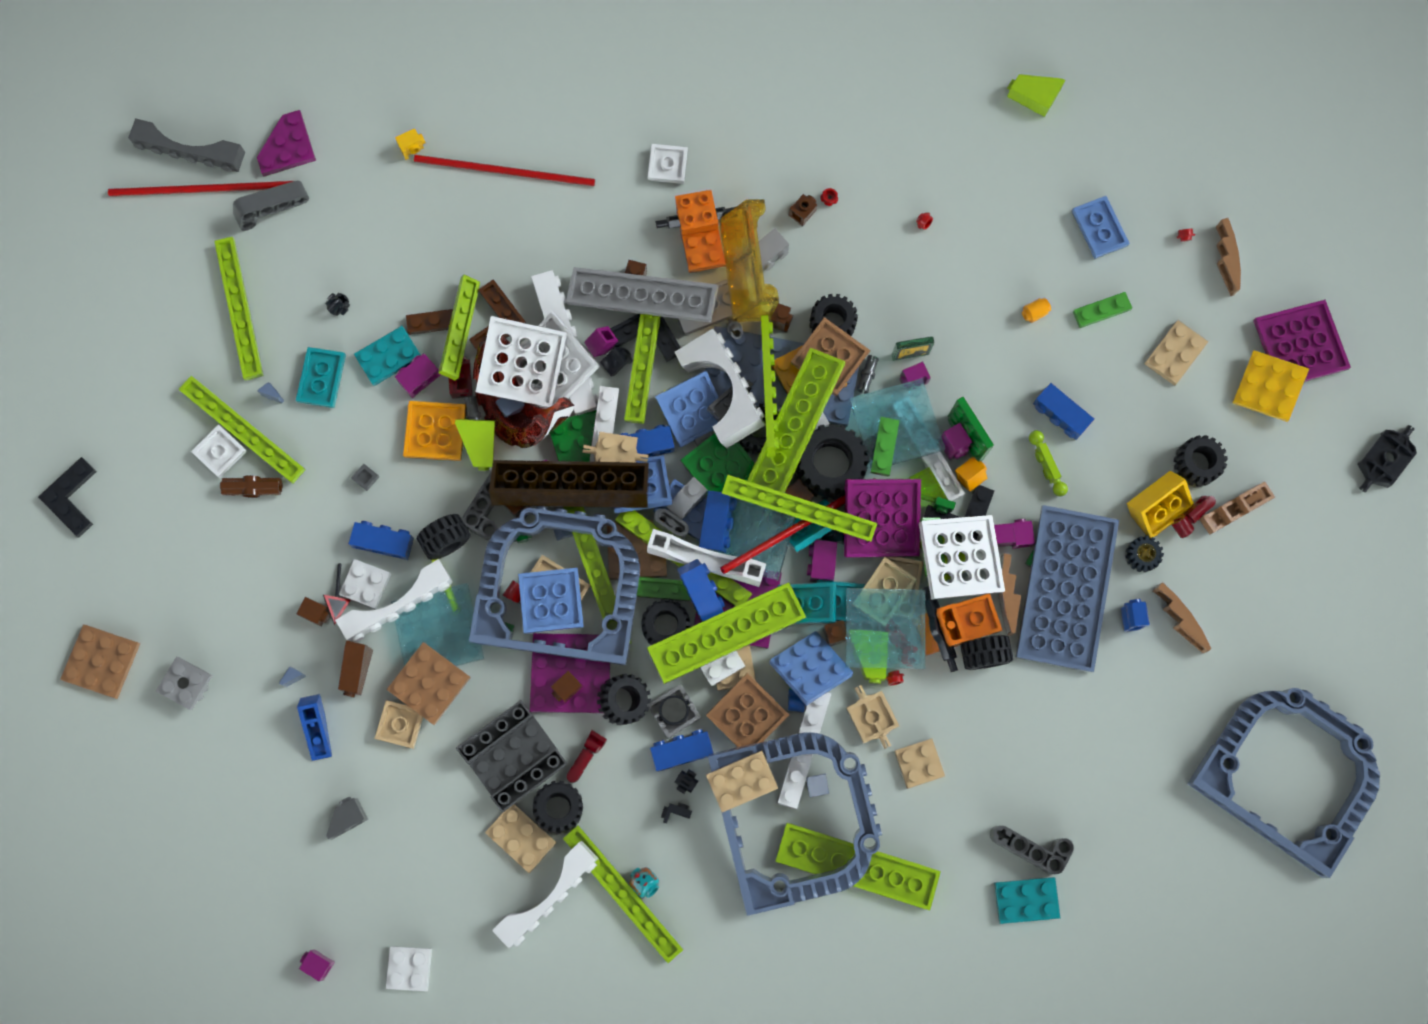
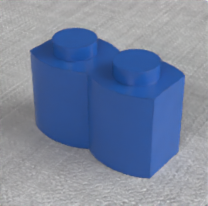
(1134, 615)

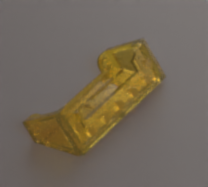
(744, 270)

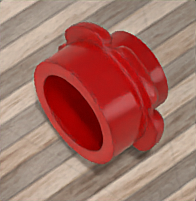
(829, 192)
(924, 220)
(1185, 234)
(894, 678)

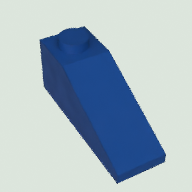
(314, 726)

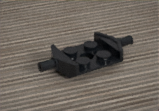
(1375, 464)

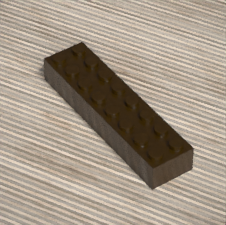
(569, 483)

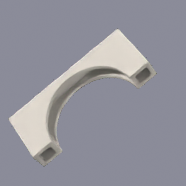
(743, 415)

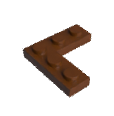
(500, 305)

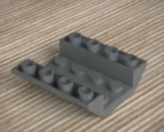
(512, 756)

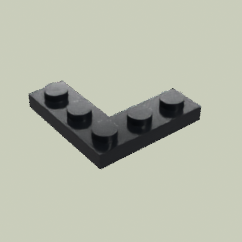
(666, 341)
(57, 496)
(977, 506)

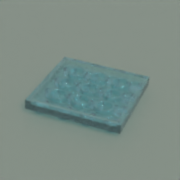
(909, 403)
(754, 526)
(441, 624)
(885, 628)

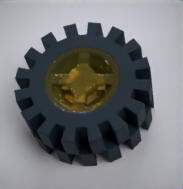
(1150, 556)

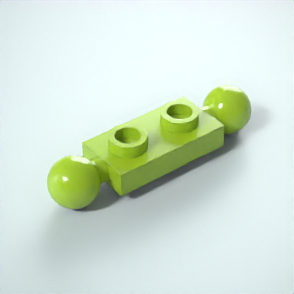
(1050, 468)

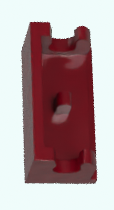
(463, 385)

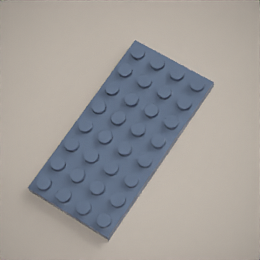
(749, 357)
(1067, 588)

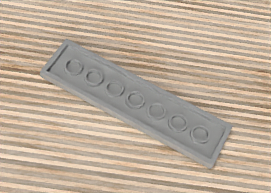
(642, 294)

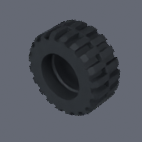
(843, 440)

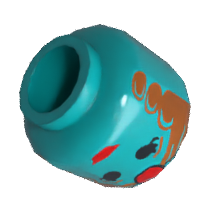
(644, 882)

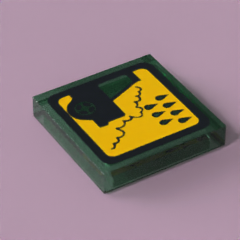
(912, 348)

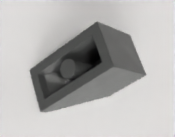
(346, 817)

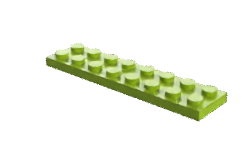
(798, 419)
(726, 633)
(885, 875)

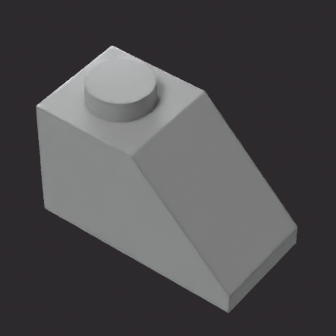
(688, 498)

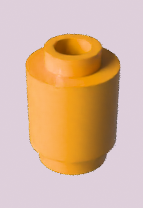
(1036, 310)

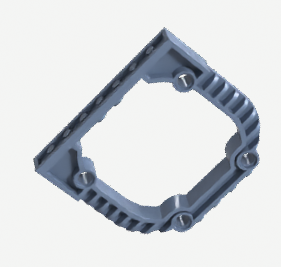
(490, 628)
(1216, 783)
(759, 890)

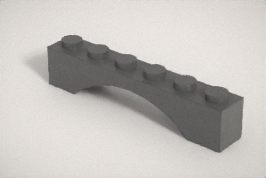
(220, 154)

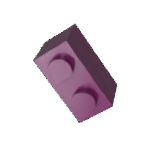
(417, 375)
(956, 442)
(823, 560)

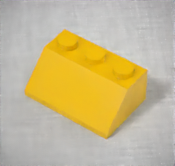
(1160, 504)

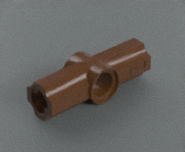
(251, 486)

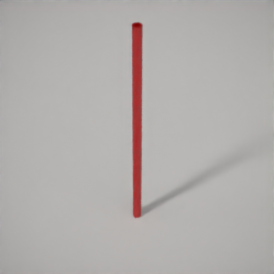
(504, 170)
(194, 188)
(775, 539)

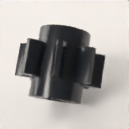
(337, 304)
(686, 781)

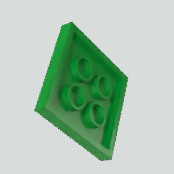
(572, 435)
(981, 442)
(713, 462)

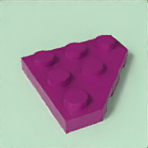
(286, 146)

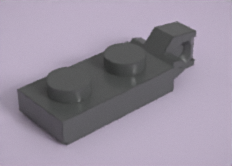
(721, 405)

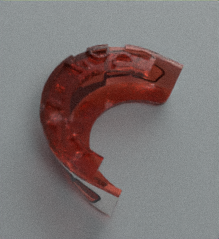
(529, 425)

